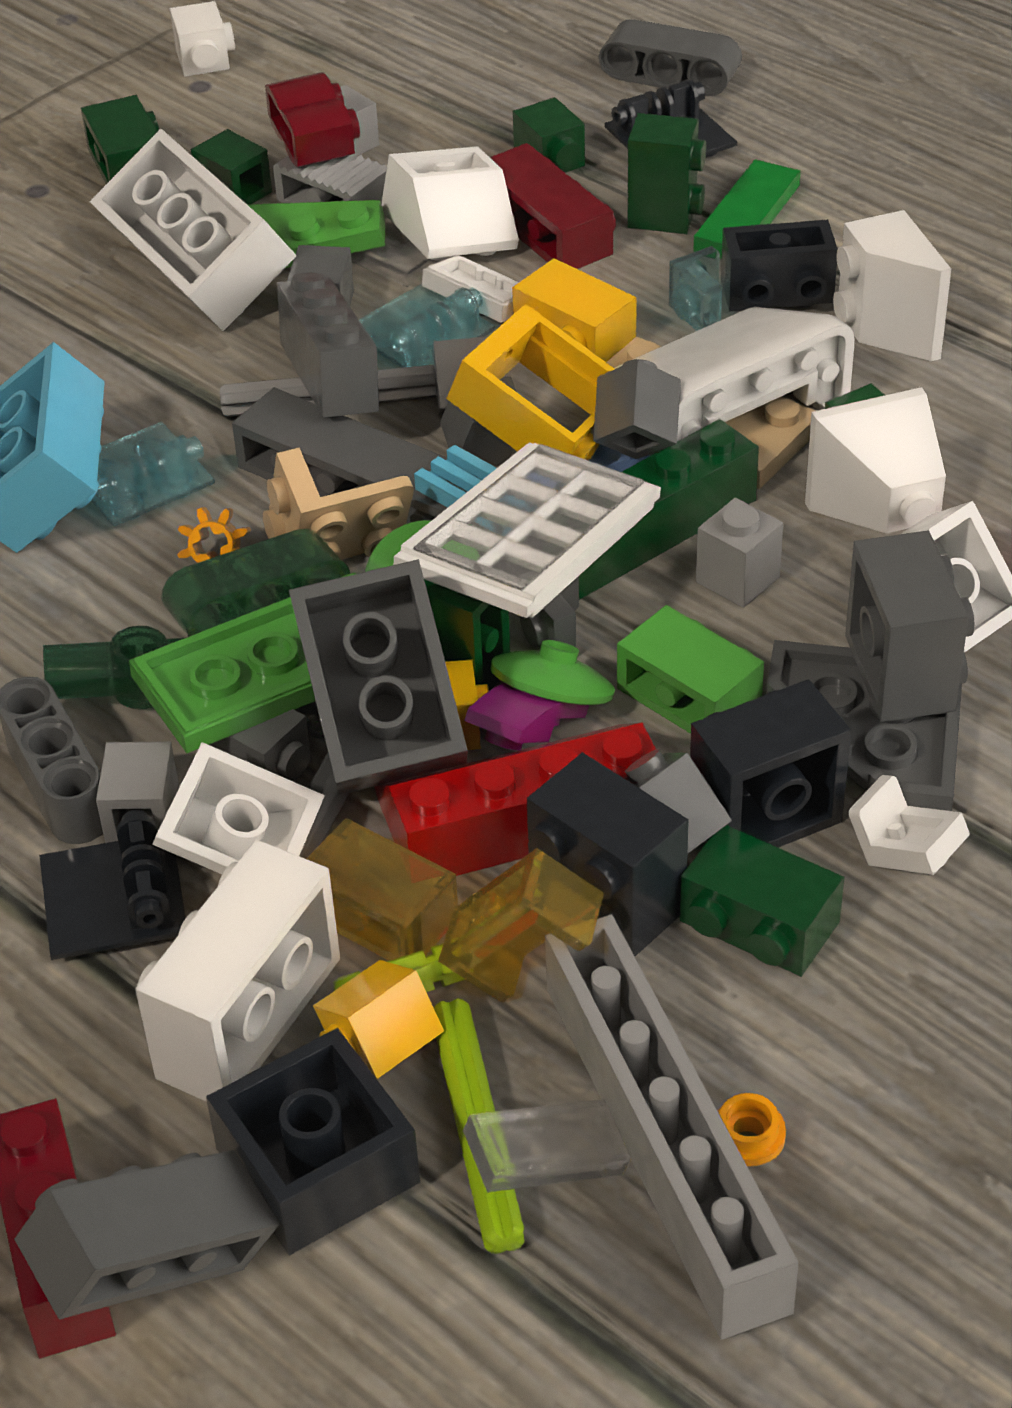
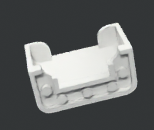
(754, 361)

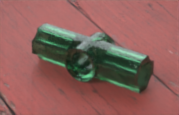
(102, 667)

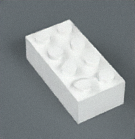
(193, 229)

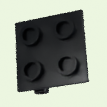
(678, 101)
(112, 892)

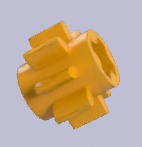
(201, 533)

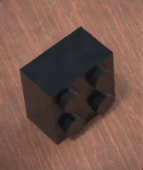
(776, 763)
(614, 841)
(316, 1138)

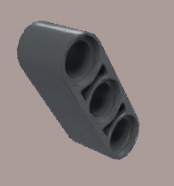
(648, 58)
(51, 759)

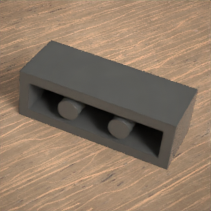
(144, 1231)

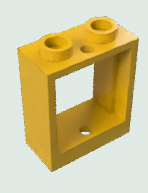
(552, 357)

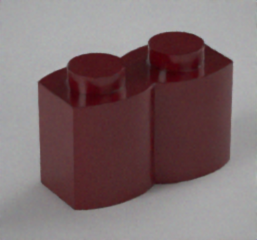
(312, 118)

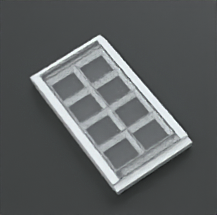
(529, 528)

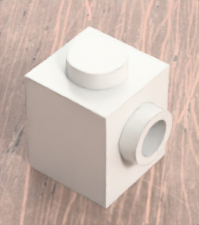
(201, 38)

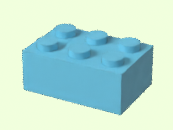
(47, 444)

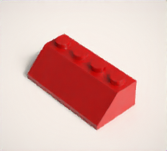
(478, 810)

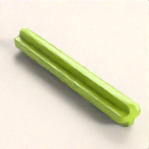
(470, 1094)

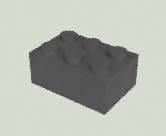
(379, 676)

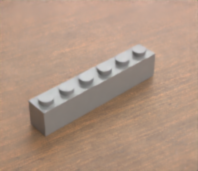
(673, 1133)

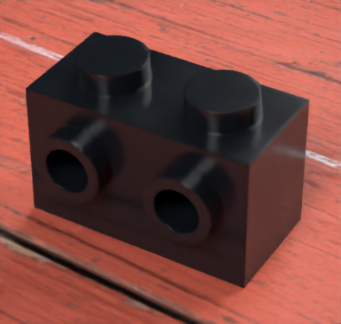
(779, 265)

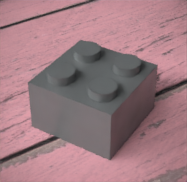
(907, 625)

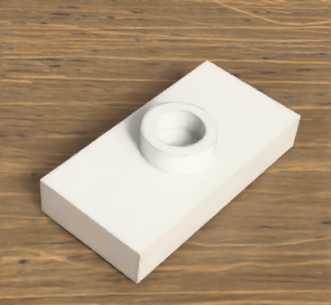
(461, 272)

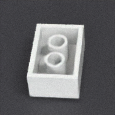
(239, 971)

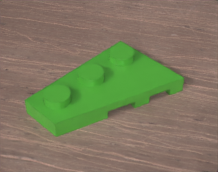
(326, 223)

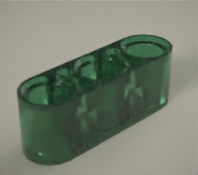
(248, 579)

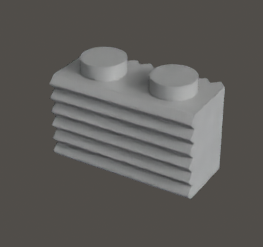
(330, 180)

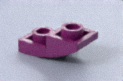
(519, 717)

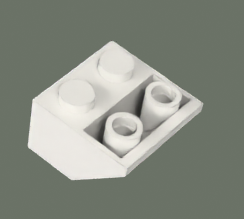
(449, 202)

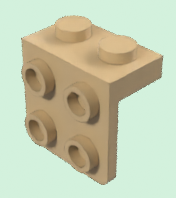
(347, 520)

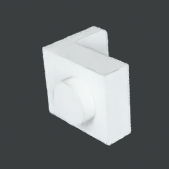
(902, 834)

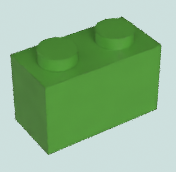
(685, 669)

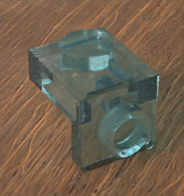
(696, 288)

